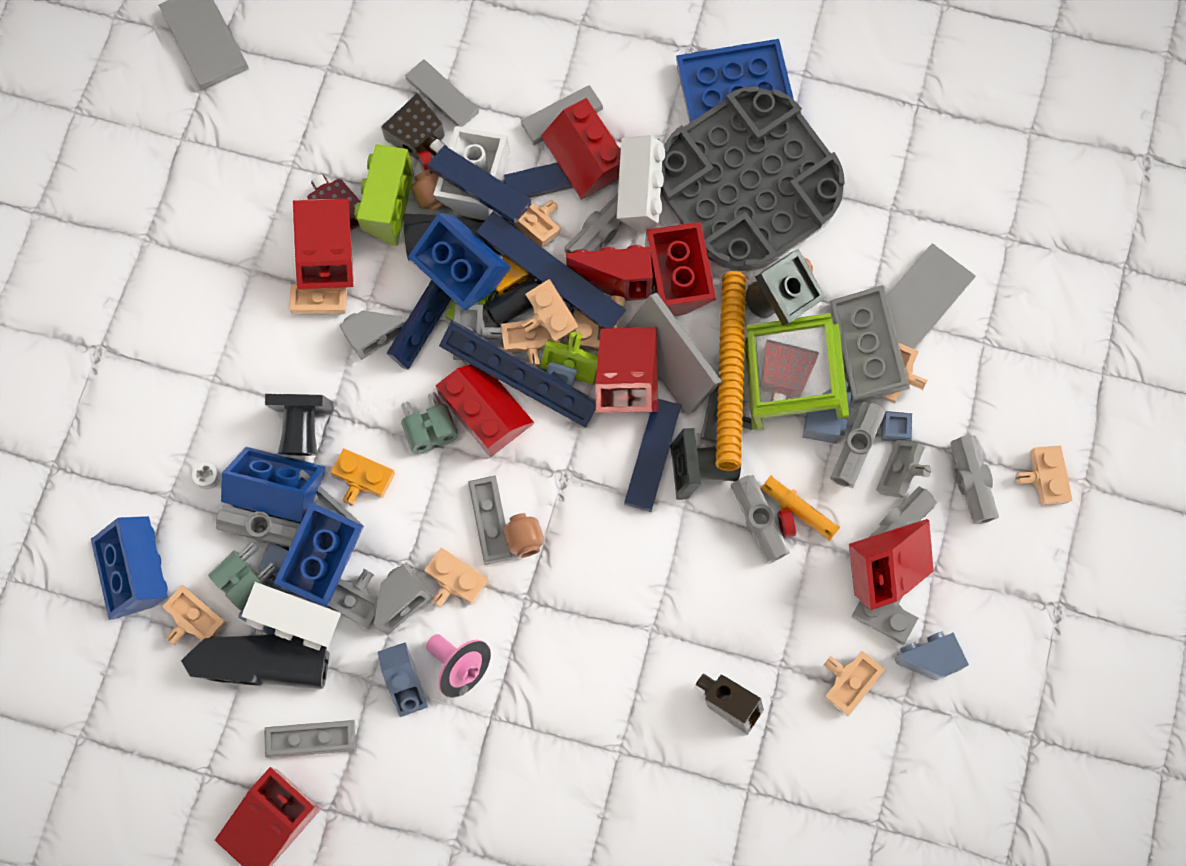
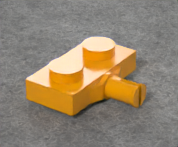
(361, 475)

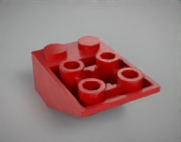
(323, 243)
(615, 271)
(627, 370)
(891, 563)
(266, 820)

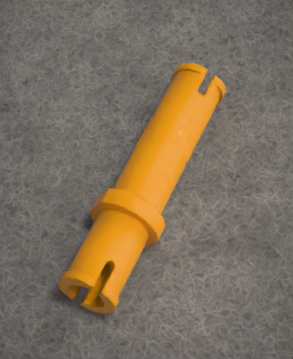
(799, 508)

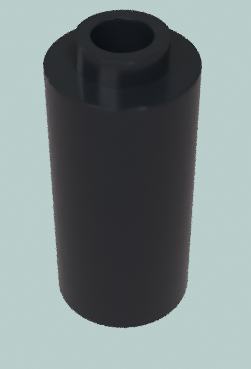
(511, 303)

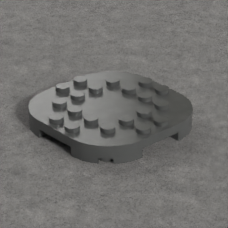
(751, 178)

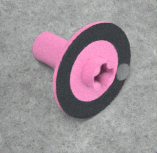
(461, 666)

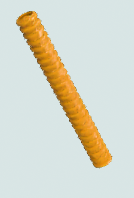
(731, 372)

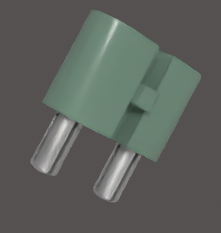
(428, 428)
(237, 577)

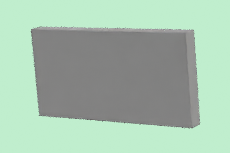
(204, 40)
(926, 294)
(869, 344)
(678, 358)

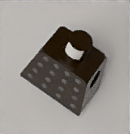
(415, 128)
(740, 709)

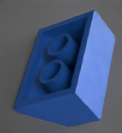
(458, 261)
(270, 484)
(318, 554)
(129, 566)

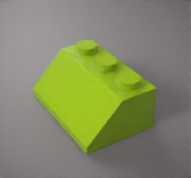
(385, 193)

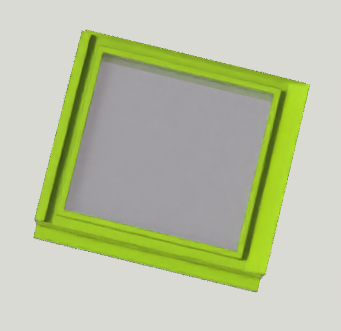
(795, 368)

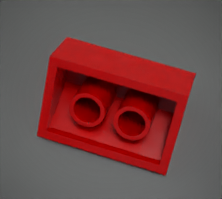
(583, 148)
(680, 267)
(483, 407)

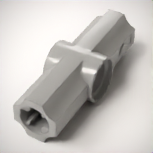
(597, 229)
(852, 459)
(974, 479)
(910, 511)
(245, 522)
(766, 535)

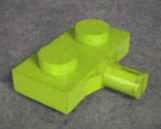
(572, 357)

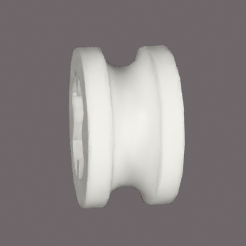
(201, 468)

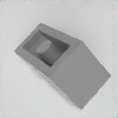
(370, 331)
(399, 598)

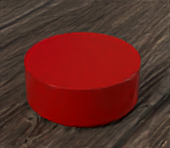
(424, 159)
(786, 523)

